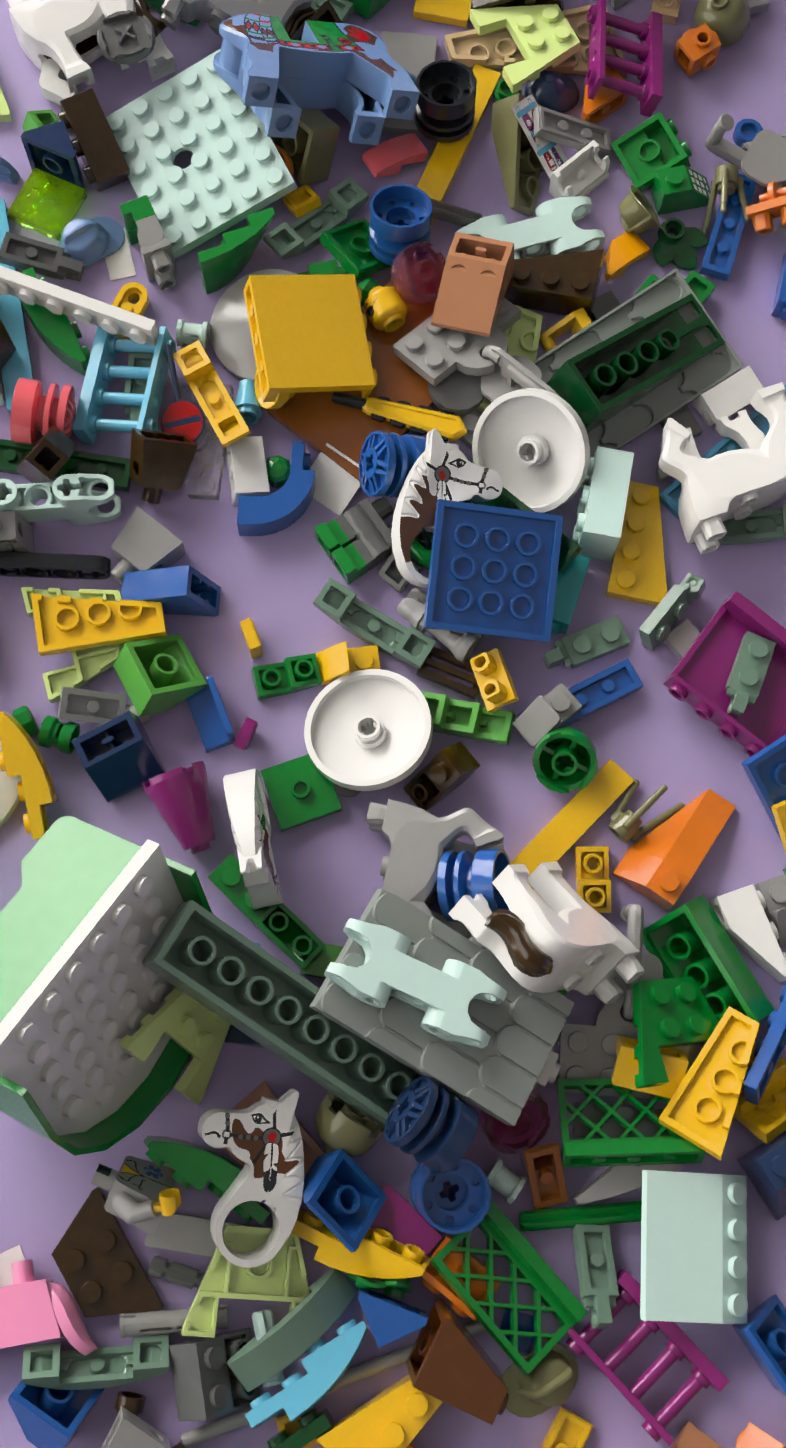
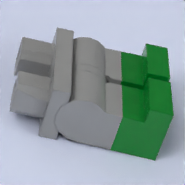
(156, 251)

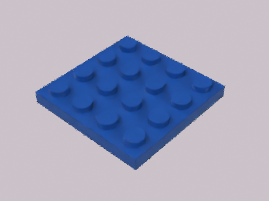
(493, 571)

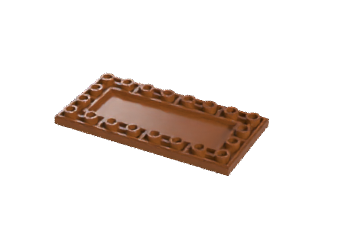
(320, 421)

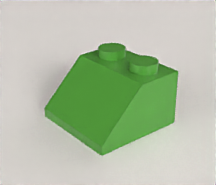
(158, 673)

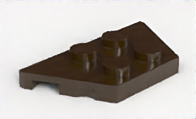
(103, 1264)

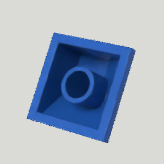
(342, 1197)
(51, 1415)

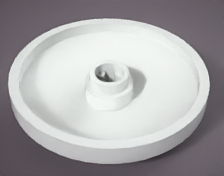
(533, 446)
(368, 729)

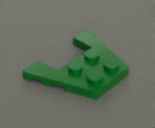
(667, 1016)

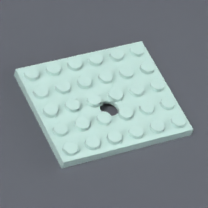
(232, 161)

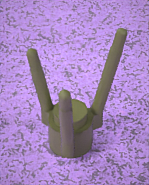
(725, 184)
(626, 825)

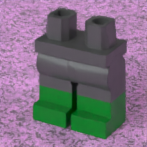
(357, 538)

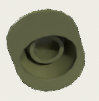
(638, 213)
(546, 1384)

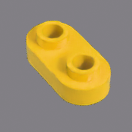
(128, 293)

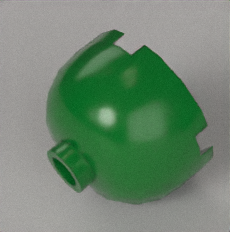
(565, 760)

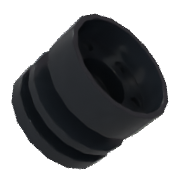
(445, 101)

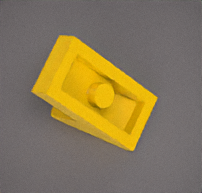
(341, 661)

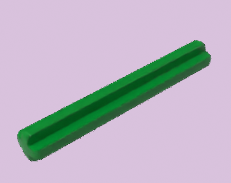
(586, 1215)

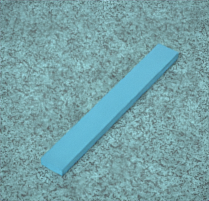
(14, 322)

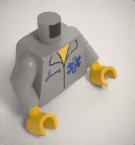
(139, 1192)

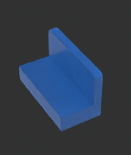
(211, 717)

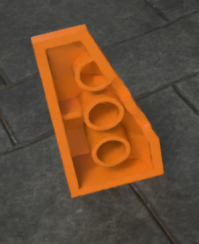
(671, 853)

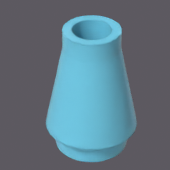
(247, 402)

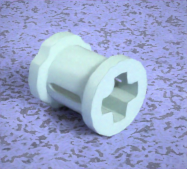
(192, 332)
(505, 1181)

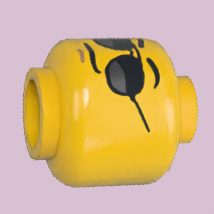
(385, 308)

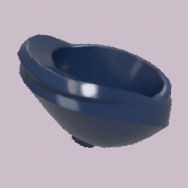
(553, 91)

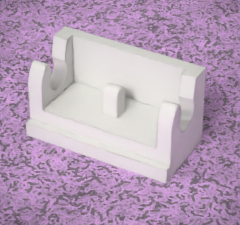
(580, 173)
(728, 396)
(247, 468)

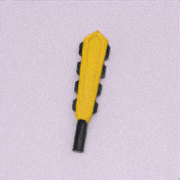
(402, 414)

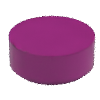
(246, 733)

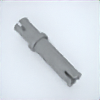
(162, 1322)

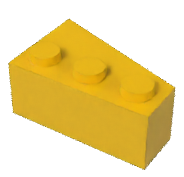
(384, 1421)

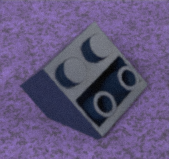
(118, 756)

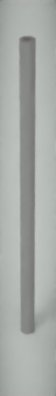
(351, 1376)

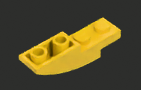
(23, 758)
(375, 1258)

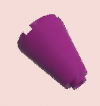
(184, 804)

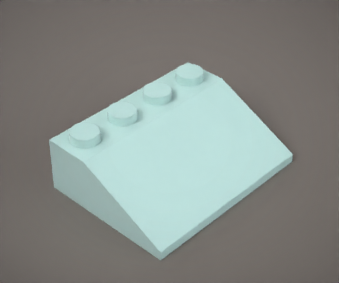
(693, 1247)

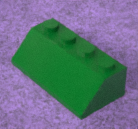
(697, 945)

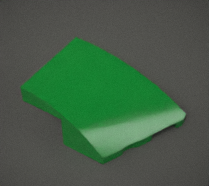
(225, 262)

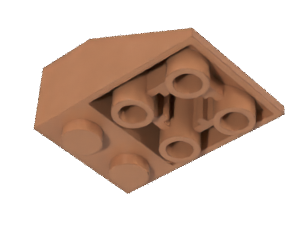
(473, 284)

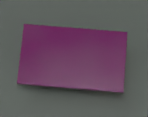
(405, 1222)

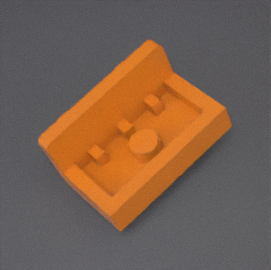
(454, 1262)

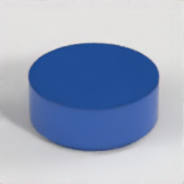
(746, 131)

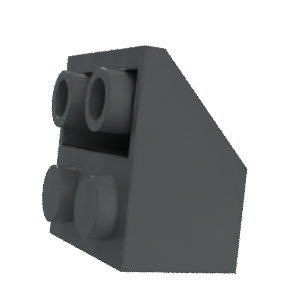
(203, 1379)

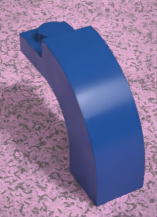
(284, 507)

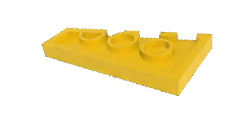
(711, 1088)

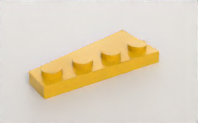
(639, 559)
(80, 624)

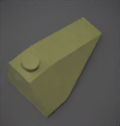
(516, 157)

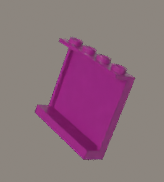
(707, 666)

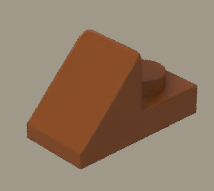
(545, 1175)

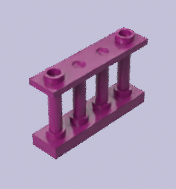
(648, 51)
(678, 1347)

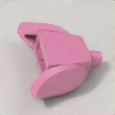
(40, 1312)

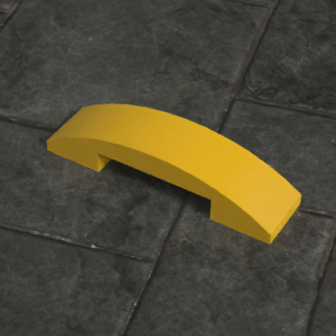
(211, 394)

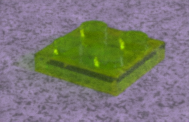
(46, 204)

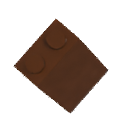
(455, 1367)

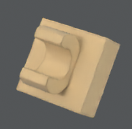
(668, 9)

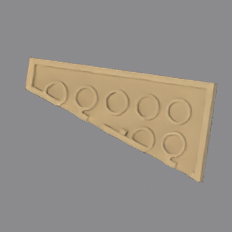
(499, 49)

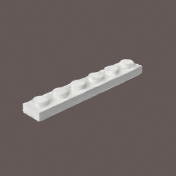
(82, 308)

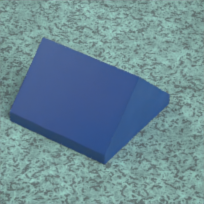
(389, 1317)
(766, 1339)

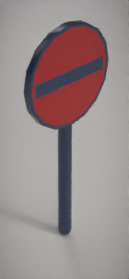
(181, 415)

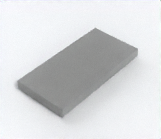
(412, 54)

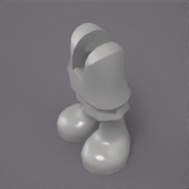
(458, 643)

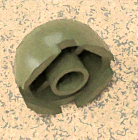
(724, 17)
(345, 1127)

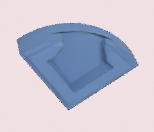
(8, 172)

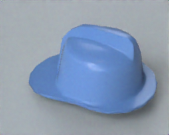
(91, 239)

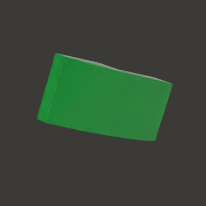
(286, 677)

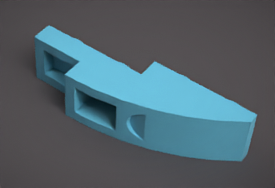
(325, 1369)

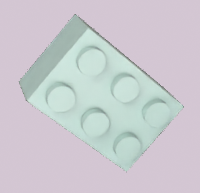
(603, 503)

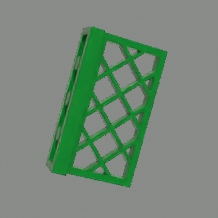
(621, 1150)
(533, 1272)

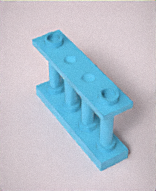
(102, 371)

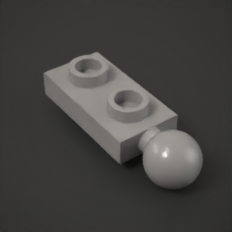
(94, 706)

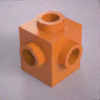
(697, 49)

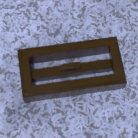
(445, 682)

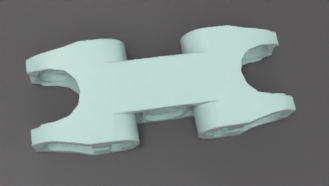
(546, 234)
(67, 499)
(393, 973)

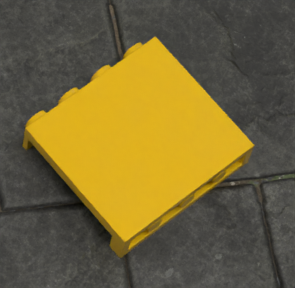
(309, 334)

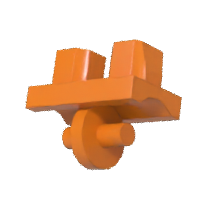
(771, 206)

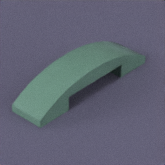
(305, 233)
(758, 527)
(373, 626)
(295, 1333)
(104, 1368)

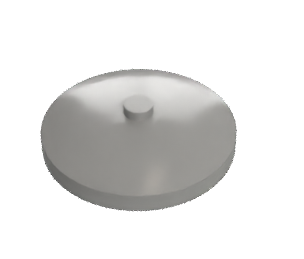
(231, 328)

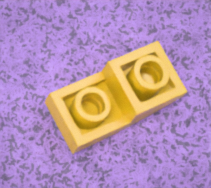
(593, 876)

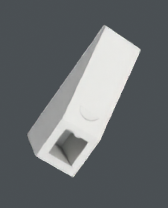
(749, 928)

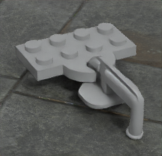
(761, 163)
(440, 351)
(590, 1049)

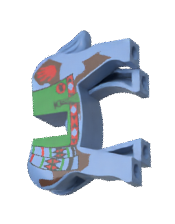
(328, 69)

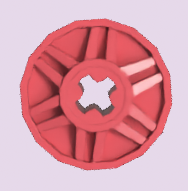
(36, 412)

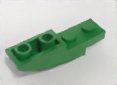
(58, 333)
(274, 921)
(197, 1166)

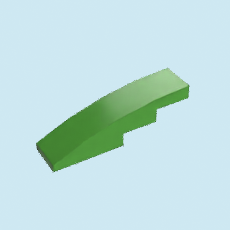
(469, 719)

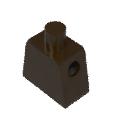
(159, 461)

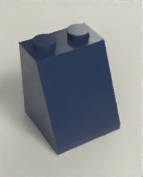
(767, 1172)

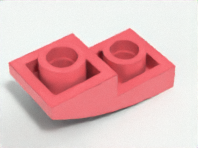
(390, 155)

